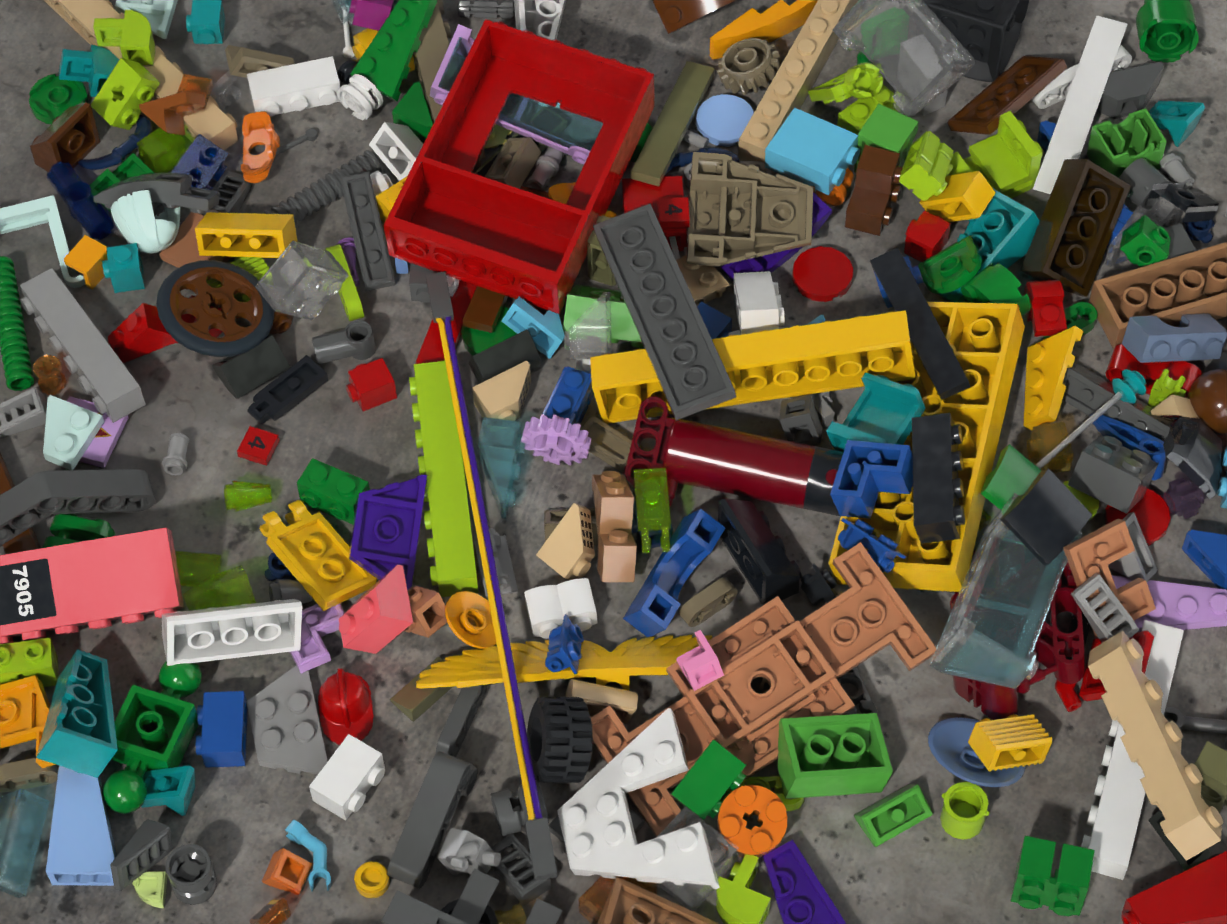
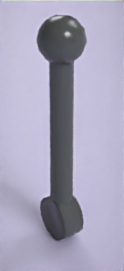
(311, 135)

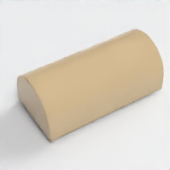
(599, 697)

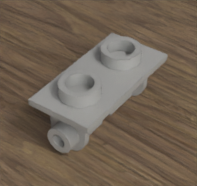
(502, 561)

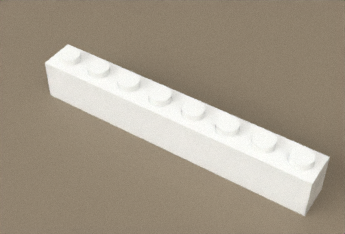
(1120, 789)

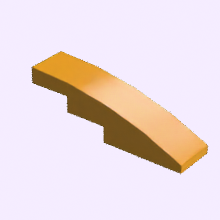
(769, 25)

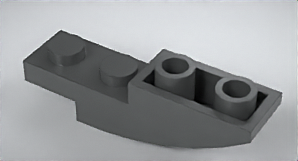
(165, 189)

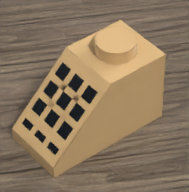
(503, 394)
(570, 544)

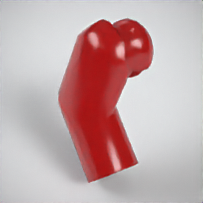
(1068, 696)

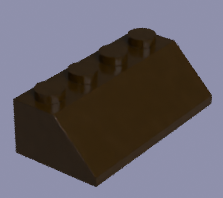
(1076, 226)

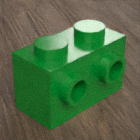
(330, 490)
(709, 780)

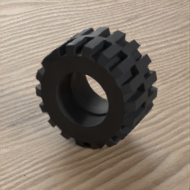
(560, 739)

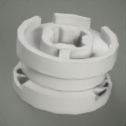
(360, 96)

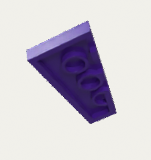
(797, 888)

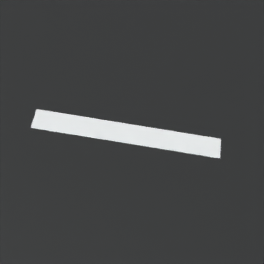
(1081, 100)

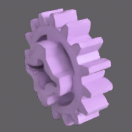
(556, 439)

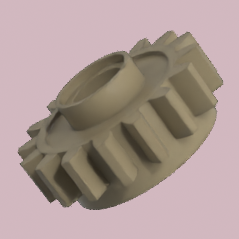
(749, 65)

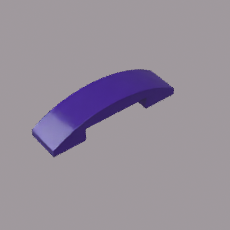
(773, 261)

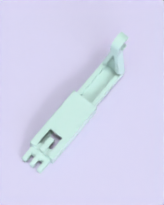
(36, 213)

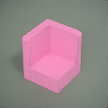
(700, 663)

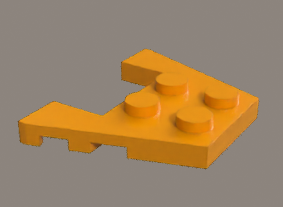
(23, 713)

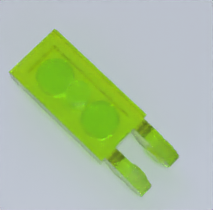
(652, 506)

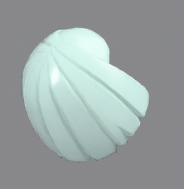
(138, 225)

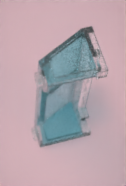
(999, 610)

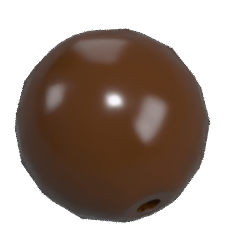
(1209, 399)

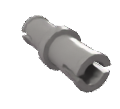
(546, 167)

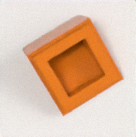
(287, 871)

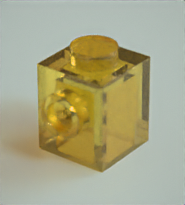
(1044, 440)

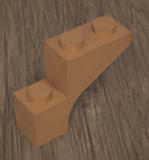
(614, 525)

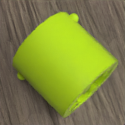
(964, 810)

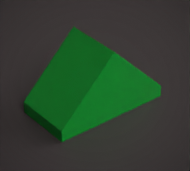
(414, 112)

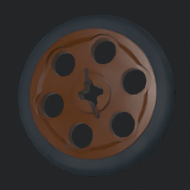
(196, 335)

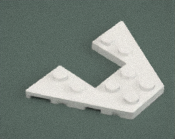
(600, 826)

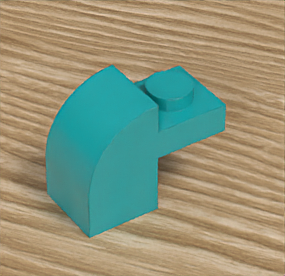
(87, 66)

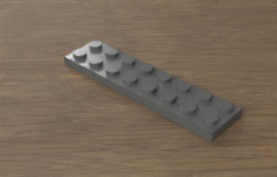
(664, 312)

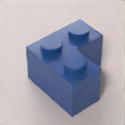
(866, 471)

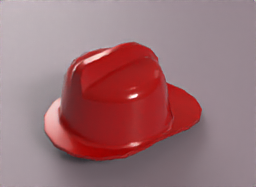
(345, 707)

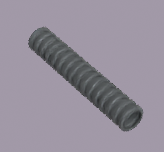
(325, 189)

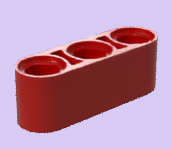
(1123, 359)

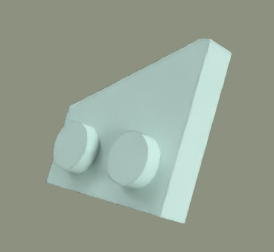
(157, 12)
(68, 432)

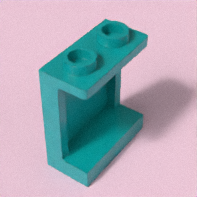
(880, 414)

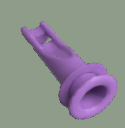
(349, 252)

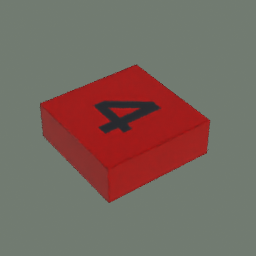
(673, 212)
(258, 445)

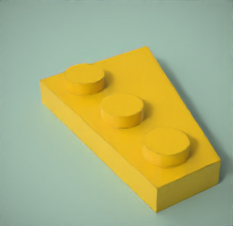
(1045, 375)

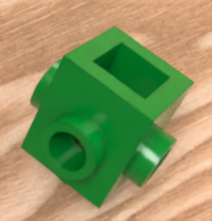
(1145, 242)

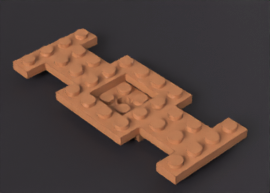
(797, 661)

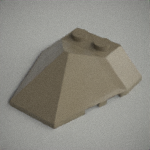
(743, 212)

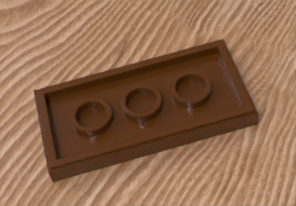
(1007, 94)

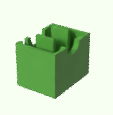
(888, 131)
(1121, 144)

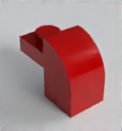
(1046, 307)

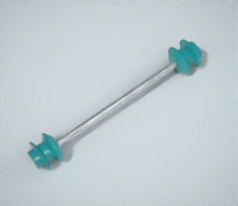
(1124, 390)

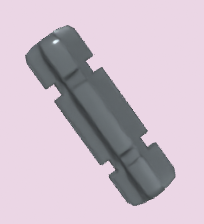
(486, 9)

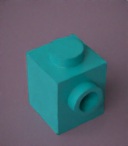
(206, 21)
(124, 268)

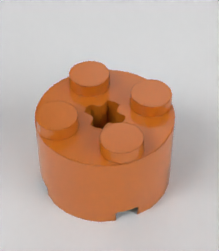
(771, 815)

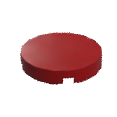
(822, 273)
(1151, 514)

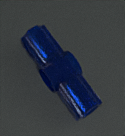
(80, 200)

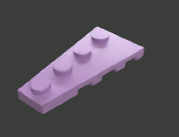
(1183, 605)

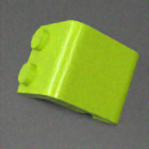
(1006, 159)

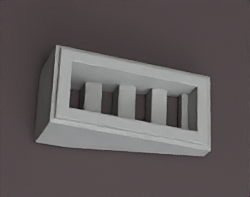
(30, 419)
(1121, 618)

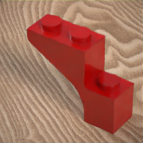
(145, 333)

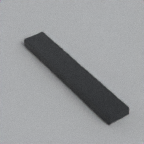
(923, 327)

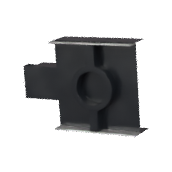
(1195, 206)

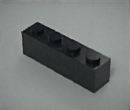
(936, 478)

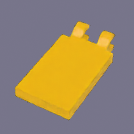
(315, 555)

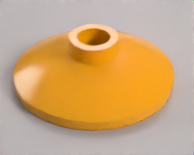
(470, 619)

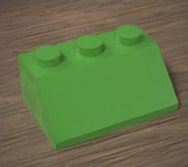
(622, 325)
(832, 755)

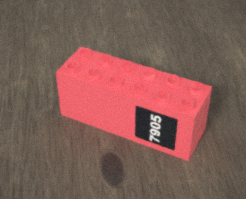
(88, 584)

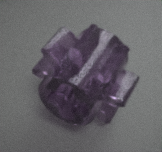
(1183, 498)

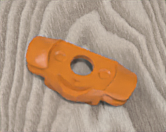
(258, 130)

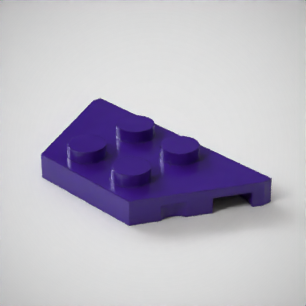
(388, 528)

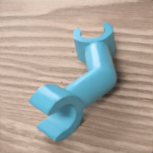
(299, 834)

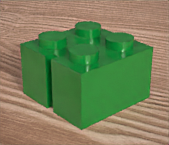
(1064, 891)

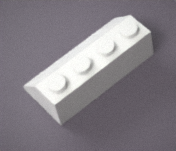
(232, 631)

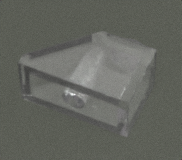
(591, 331)

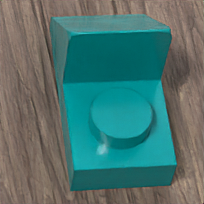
(1177, 117)
(170, 788)

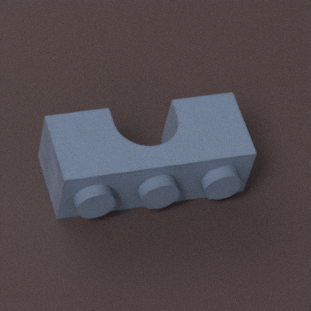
(1155, 341)

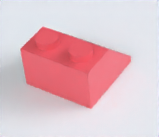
(377, 614)

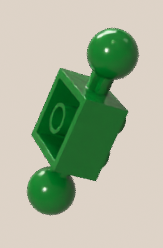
(152, 734)

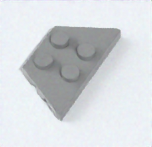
(288, 725)

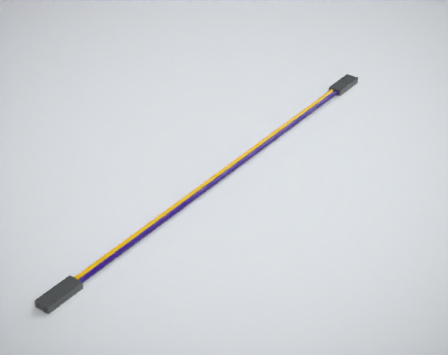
(536, 829)

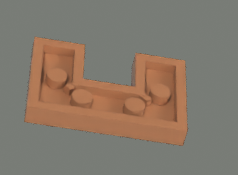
(1094, 554)

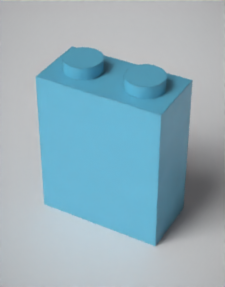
(812, 151)

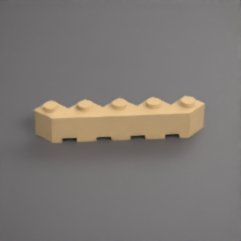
(1155, 746)

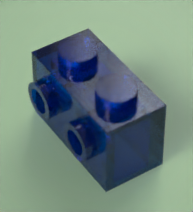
(203, 162)

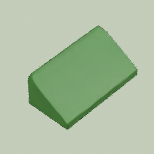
(893, 814)

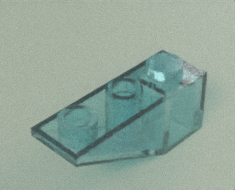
(498, 454)

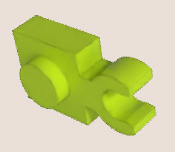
(1164, 388)

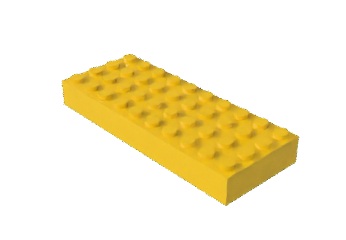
(987, 348)

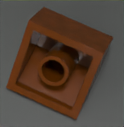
(67, 138)

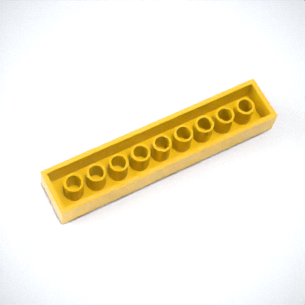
(770, 364)

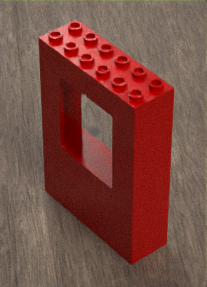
(497, 231)

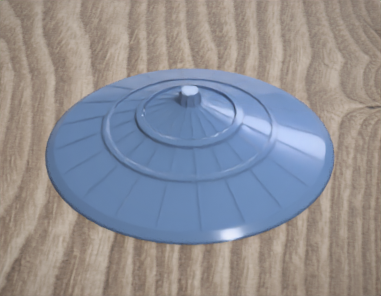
(951, 749)

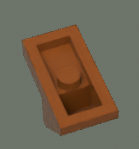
(169, 110)

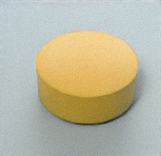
(371, 879)

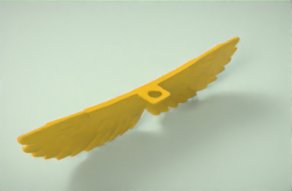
(627, 659)

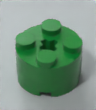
(1166, 29)
(996, 285)

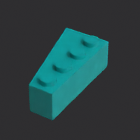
(81, 717)

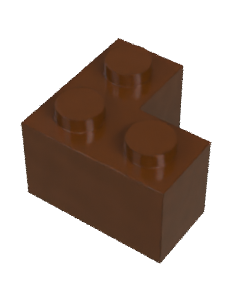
(874, 190)

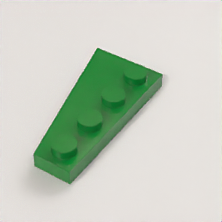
(391, 50)

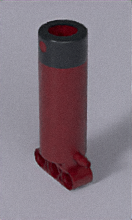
(734, 461)

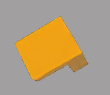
(87, 259)

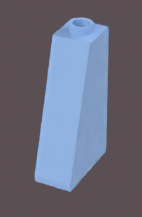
(80, 832)

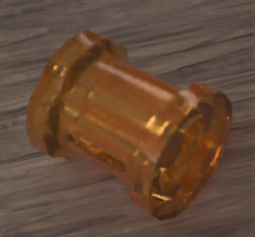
(48, 370)

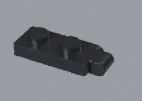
(287, 390)

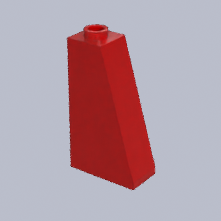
(1186, 898)

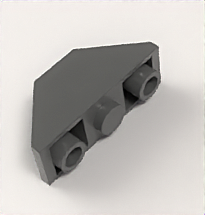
(1129, 89)

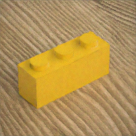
(245, 234)

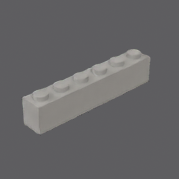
(82, 345)

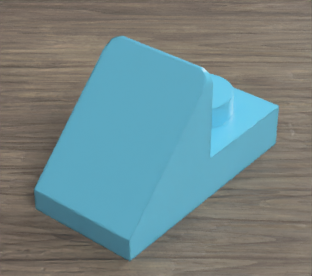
(544, 329)

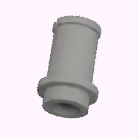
(1175, 170)
(175, 460)

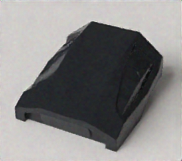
(1196, 452)

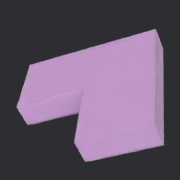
(315, 625)

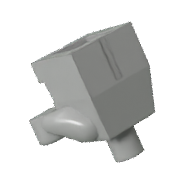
(465, 852)

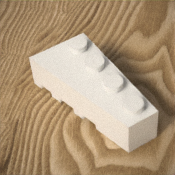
(539, 16)

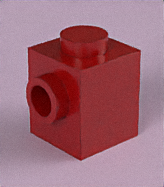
(926, 236)
(371, 384)

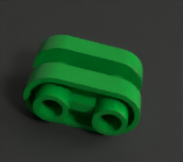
(73, 529)

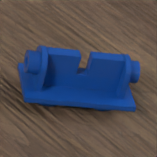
(880, 549)
(564, 647)

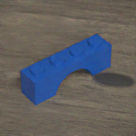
(659, 594)

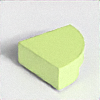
(152, 887)

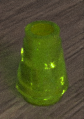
(246, 495)

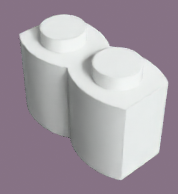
(551, 602)

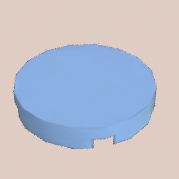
(723, 119)

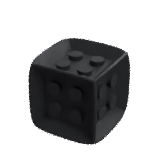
(985, 30)

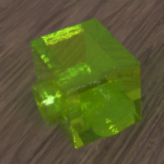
(161, 150)

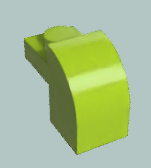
(130, 34)
(736, 900)

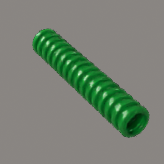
(12, 331)

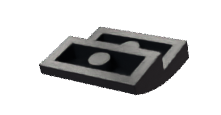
(1046, 517)

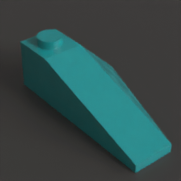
(1000, 235)

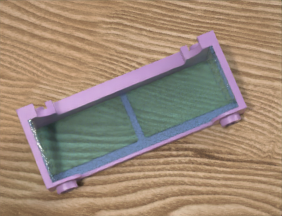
(525, 116)

